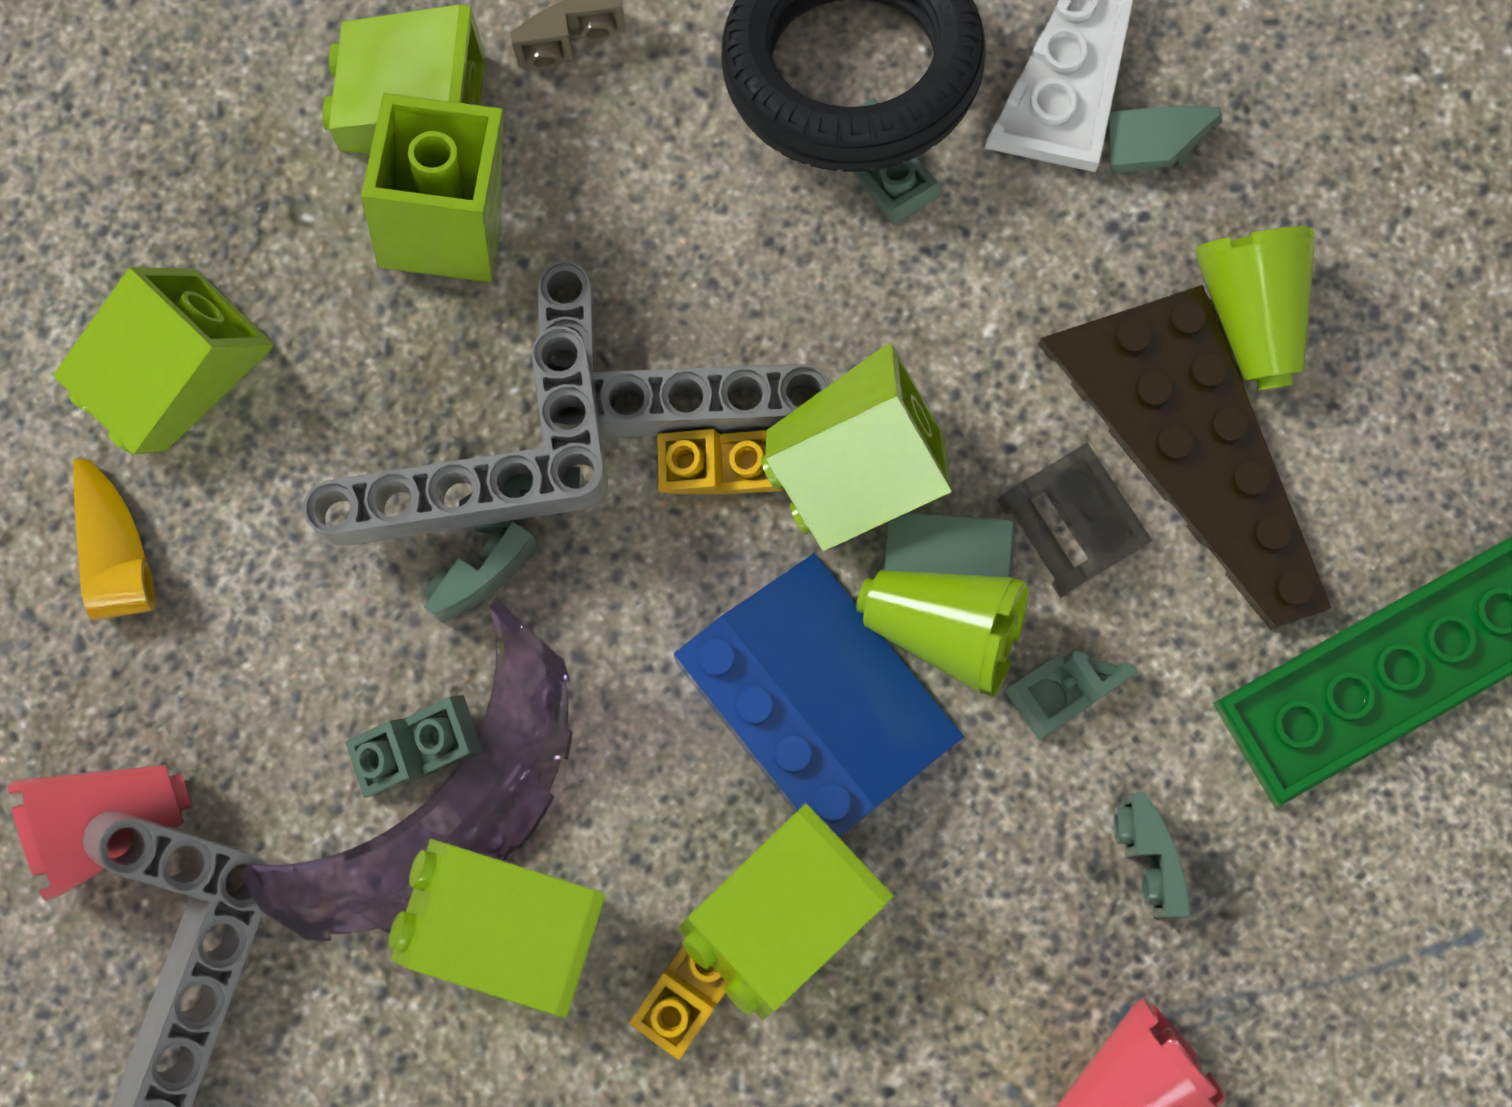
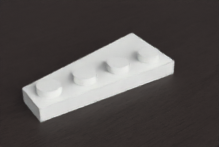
(1066, 87)

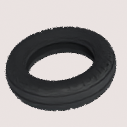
(860, 135)

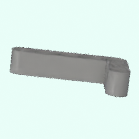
(660, 386)
(486, 474)
(186, 962)

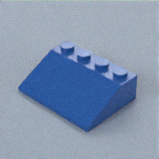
(817, 696)

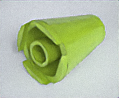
(1263, 299)
(949, 620)

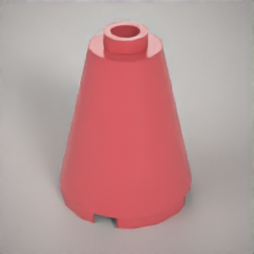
(63, 805)
(1144, 1066)

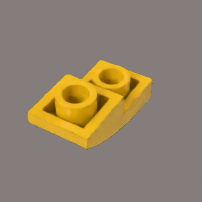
(712, 463)
(679, 1004)

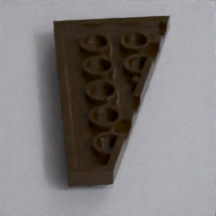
(1188, 426)

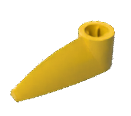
(110, 552)

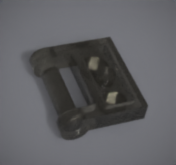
(1090, 509)

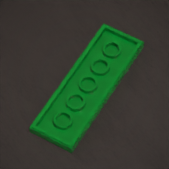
(1376, 678)

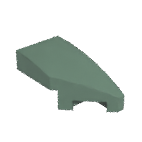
(1158, 135)
(1064, 689)

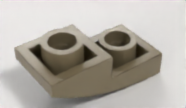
(546, 37)

